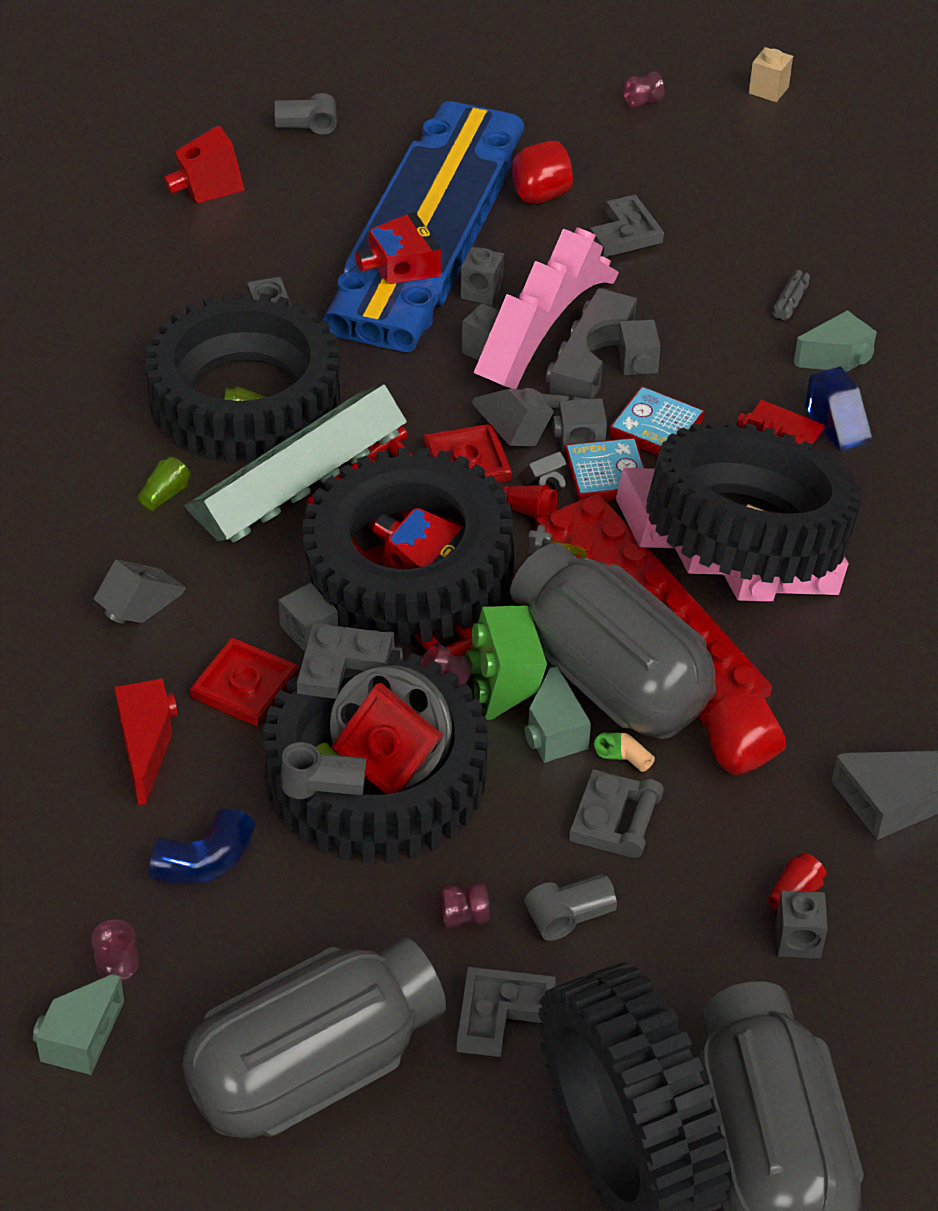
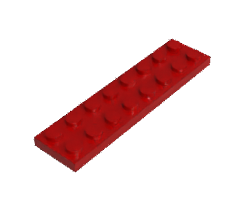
(610, 540)

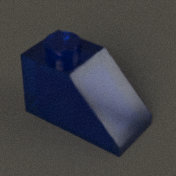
(838, 405)

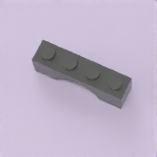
(577, 369)

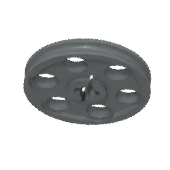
(402, 683)

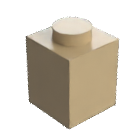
(770, 74)

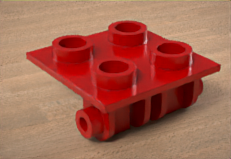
(783, 421)

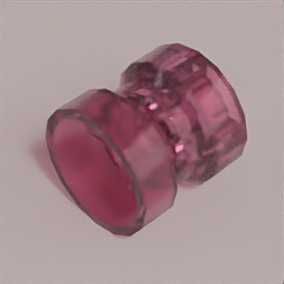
(643, 89)
(457, 664)
(455, 907)
(115, 949)

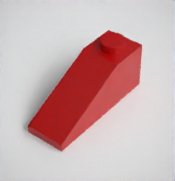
(146, 730)

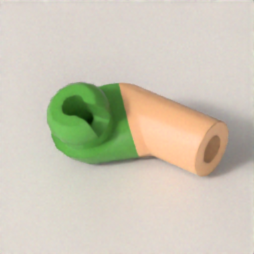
(623, 747)

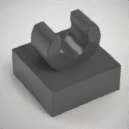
(545, 470)

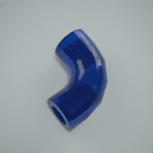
(205, 858)

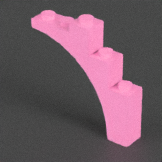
(547, 292)
(632, 501)

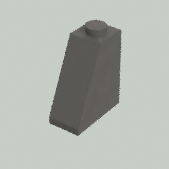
(889, 788)

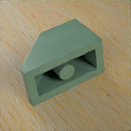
(836, 343)
(557, 720)
(79, 1025)

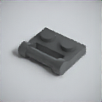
(603, 809)

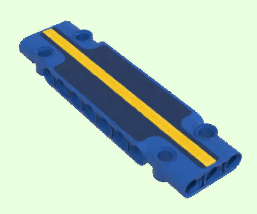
(451, 186)

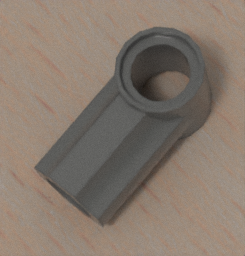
(316, 114)
(308, 771)
(560, 909)

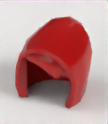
(542, 172)
(744, 733)

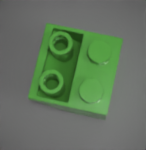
(505, 658)

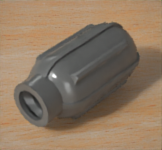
(616, 641)
(309, 1037)
(777, 1106)

